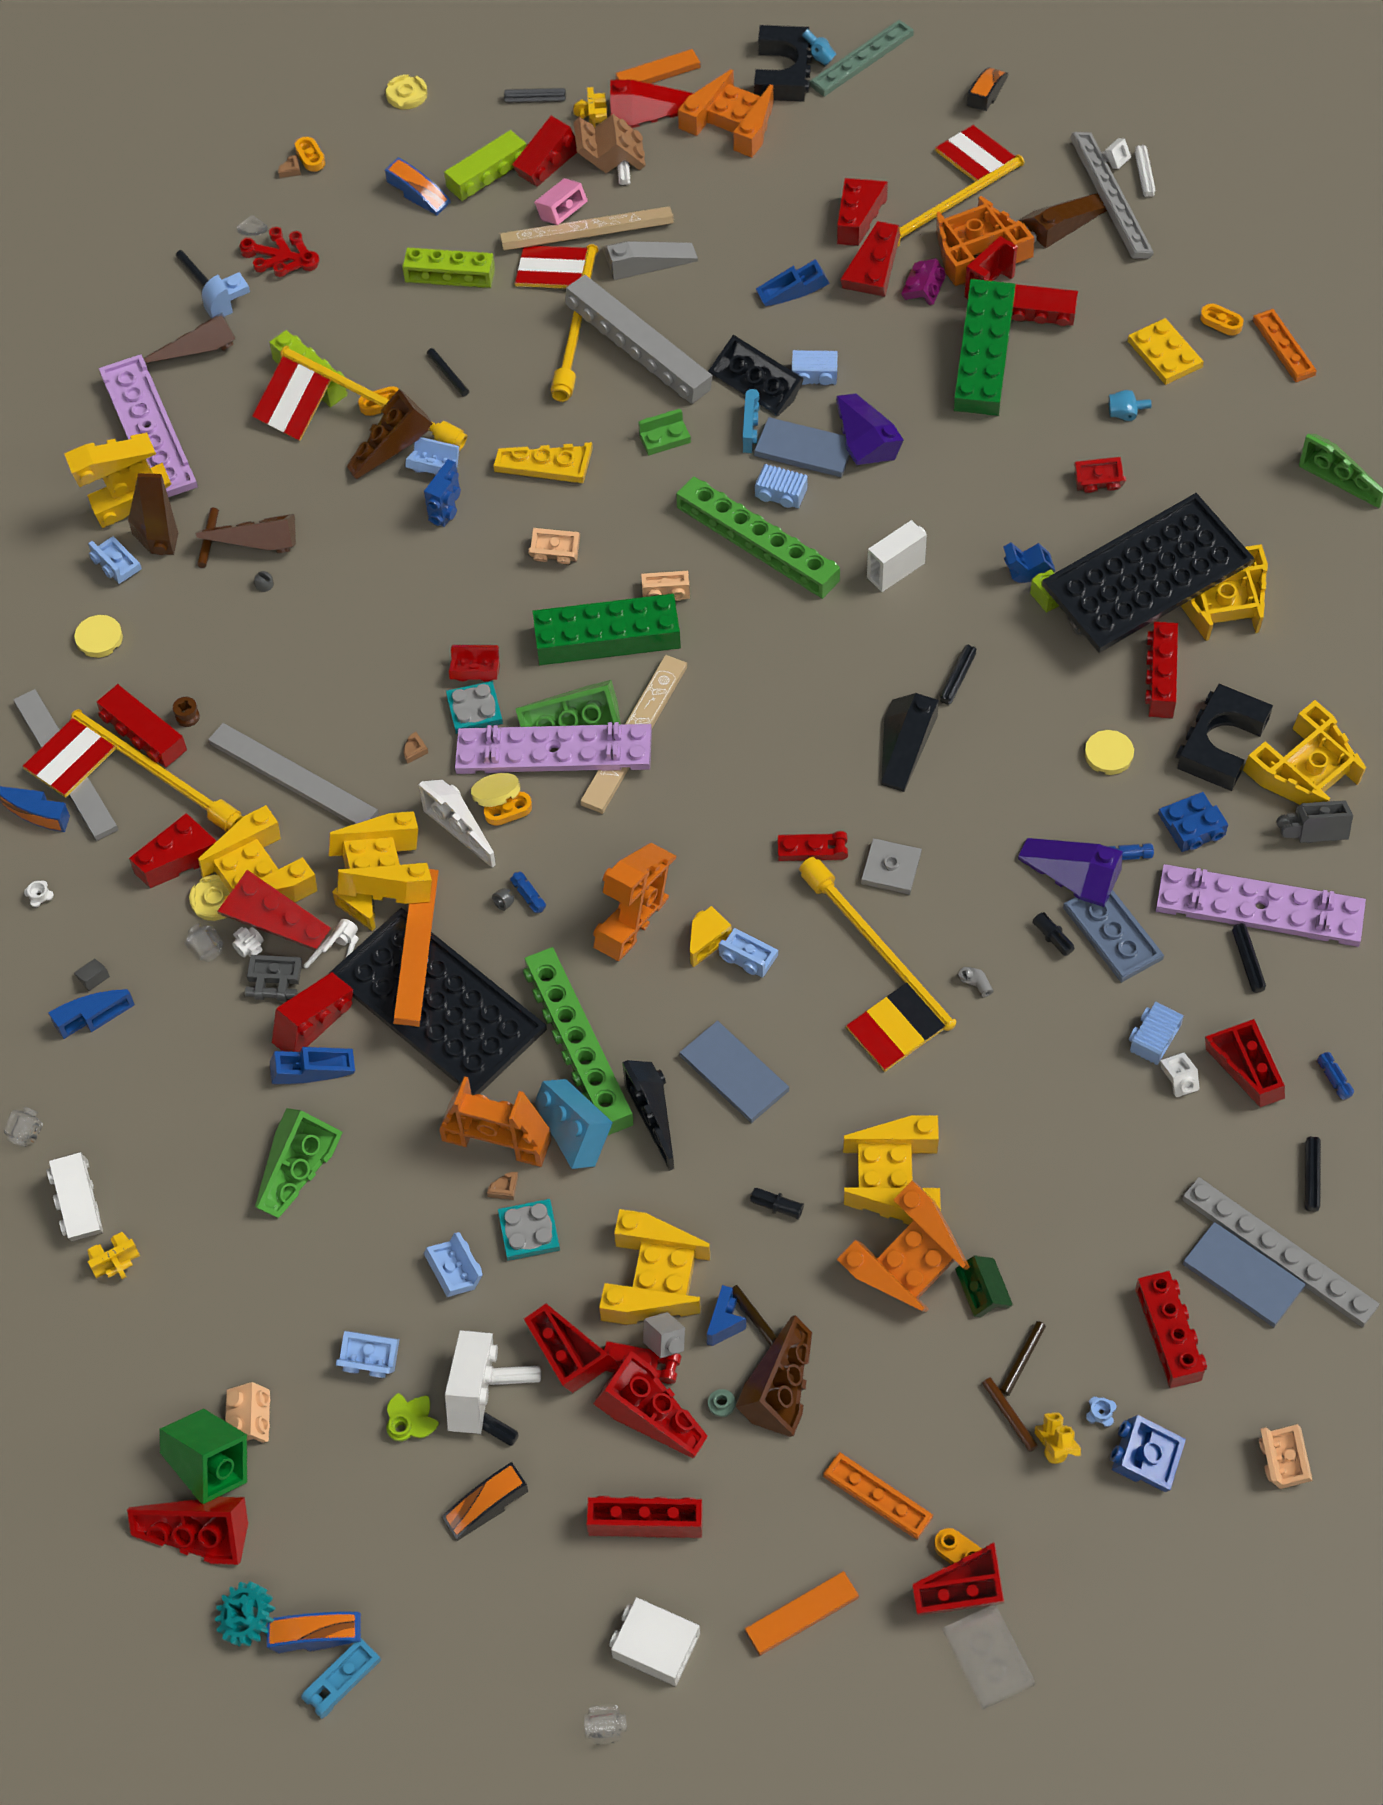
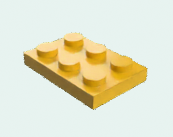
(1165, 351)

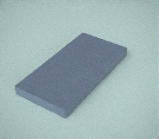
(803, 447)
(1115, 935)
(734, 1071)
(1244, 1274)

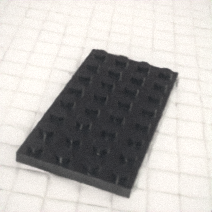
(1147, 572)
(465, 1017)

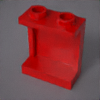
(993, 261)

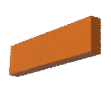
(662, 68)
(1284, 345)
(878, 1496)
(801, 1613)

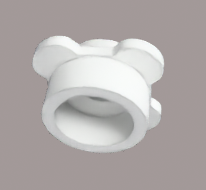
(35, 888)

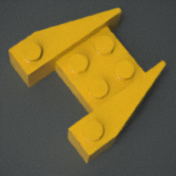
(119, 468)
(1233, 598)
(1312, 764)
(244, 850)
(373, 861)
(887, 1163)
(661, 1271)

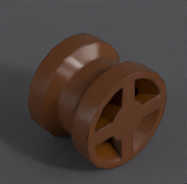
(190, 716)

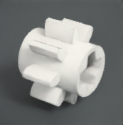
(247, 941)

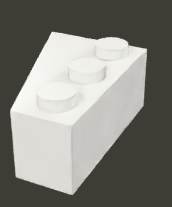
(75, 1197)
(469, 1381)

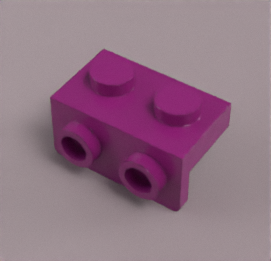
(924, 281)

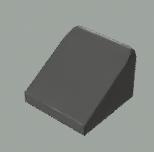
(92, 974)

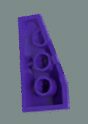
(867, 432)
(1081, 867)

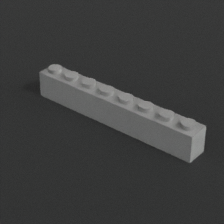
(638, 339)

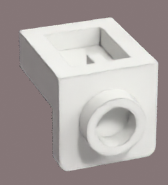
(1181, 1074)

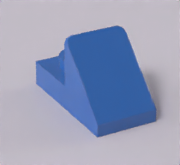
(723, 1322)

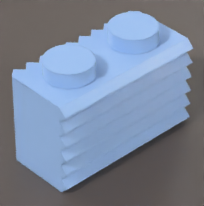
(815, 366)
(781, 486)
(1155, 1033)

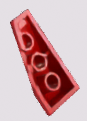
(643, 101)
(644, 1404)
(207, 1530)

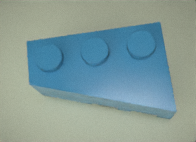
(573, 1122)

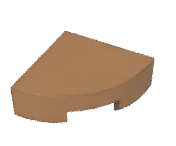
(289, 168)
(414, 748)
(504, 1186)

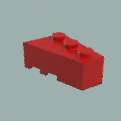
(310, 1013)

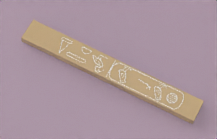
(586, 228)
(645, 712)

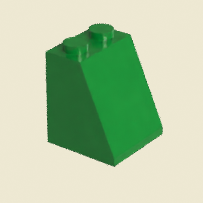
(205, 1454)

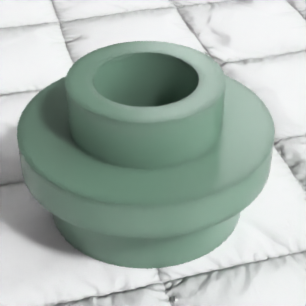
(721, 1410)

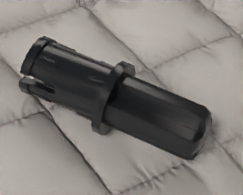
(1053, 933)
(777, 1203)

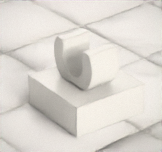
(1117, 153)

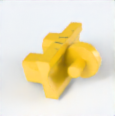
(593, 108)
(115, 1259)
(1057, 1438)

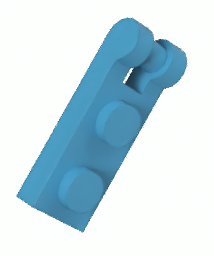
(750, 420)
(341, 1677)

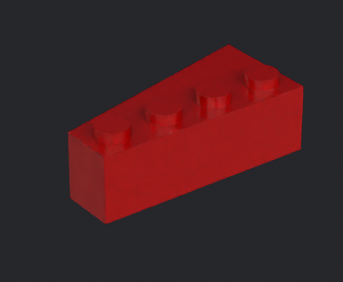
(267, 909)

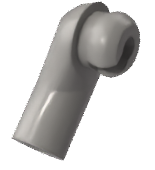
(976, 978)

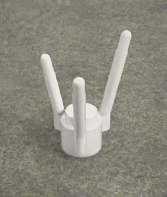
(342, 934)

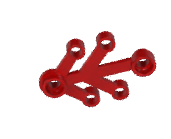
(304, 259)

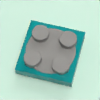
(474, 706)
(528, 1229)

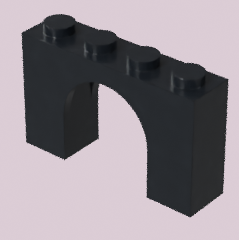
(788, 42)
(1223, 708)

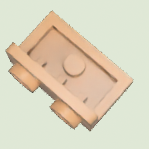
(554, 545)
(666, 583)
(249, 1410)
(1285, 1456)

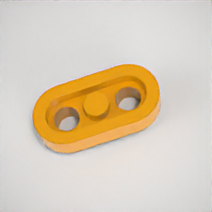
(310, 154)
(1221, 319)
(370, 408)
(508, 810)
(961, 1548)

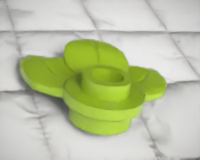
(411, 1415)

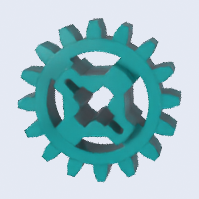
(244, 1614)

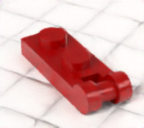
(804, 846)
(620, 1351)

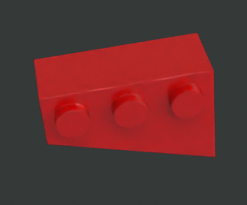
(546, 152)
(858, 208)
(874, 261)
(171, 852)
(1247, 1061)
(567, 1349)
(961, 1586)

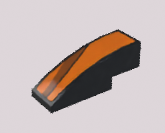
(986, 88)
(485, 1501)

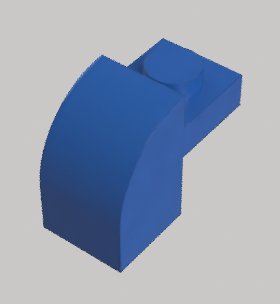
(1027, 564)

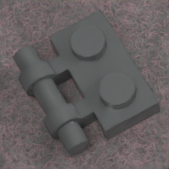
(273, 969)

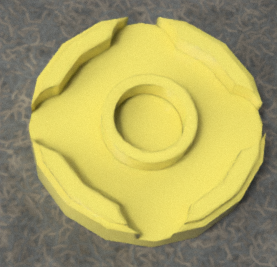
(406, 92)
(98, 636)
(1109, 752)
(495, 789)
(207, 905)

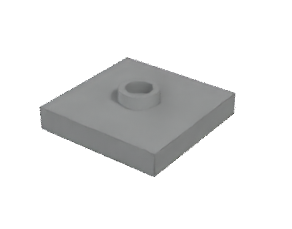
(891, 866)

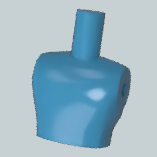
(820, 48)
(1125, 406)

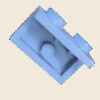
(431, 455)
(114, 559)
(747, 953)
(454, 1265)
(368, 1353)

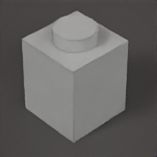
(664, 1335)

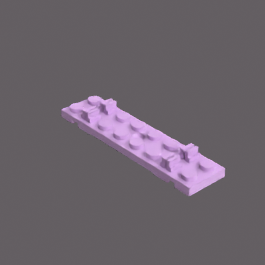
(140, 405)
(529, 748)
(1286, 909)

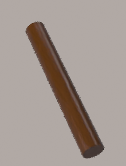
(206, 544)
(1010, 1414)

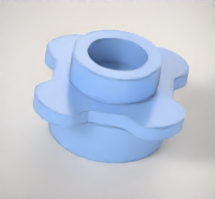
(1104, 1404)

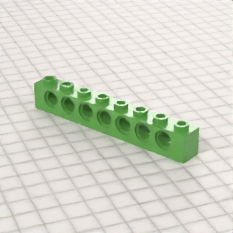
(758, 537)
(547, 965)

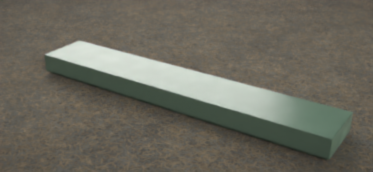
(861, 58)

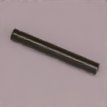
(754, 1315)
(1022, 1358)

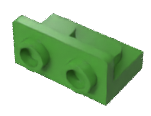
(663, 432)

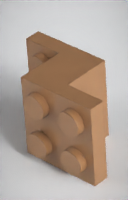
(609, 143)

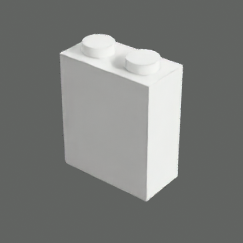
(896, 555)
(654, 1641)

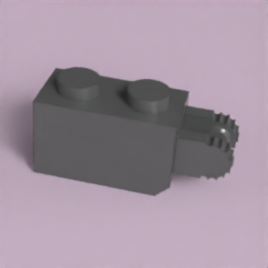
(1317, 822)

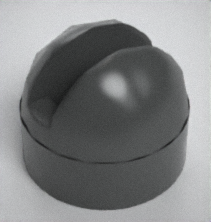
(260, 582)
(503, 899)

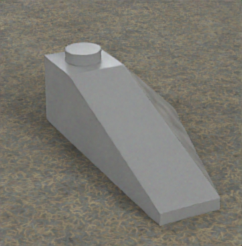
(637, 258)

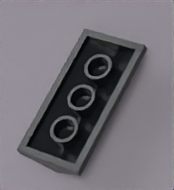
(749, 368)

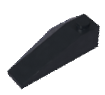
(904, 737)
(647, 1092)

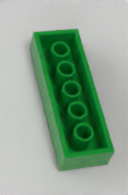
(984, 347)
(606, 629)

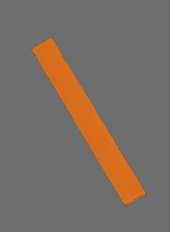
(415, 959)

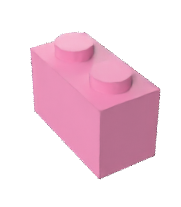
(561, 201)

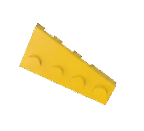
(558, 463)

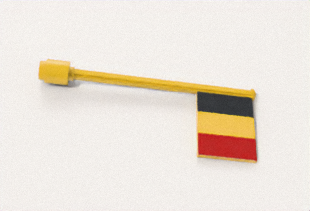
(902, 1018)

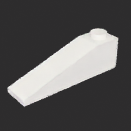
(448, 809)

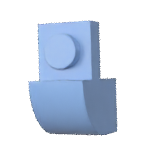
(219, 293)

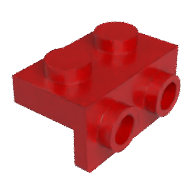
(1098, 474)
(474, 662)

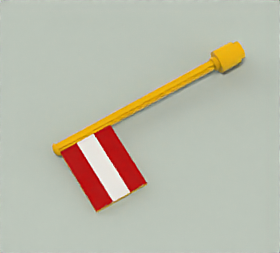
(976, 157)
(558, 269)
(299, 388)
(85, 744)

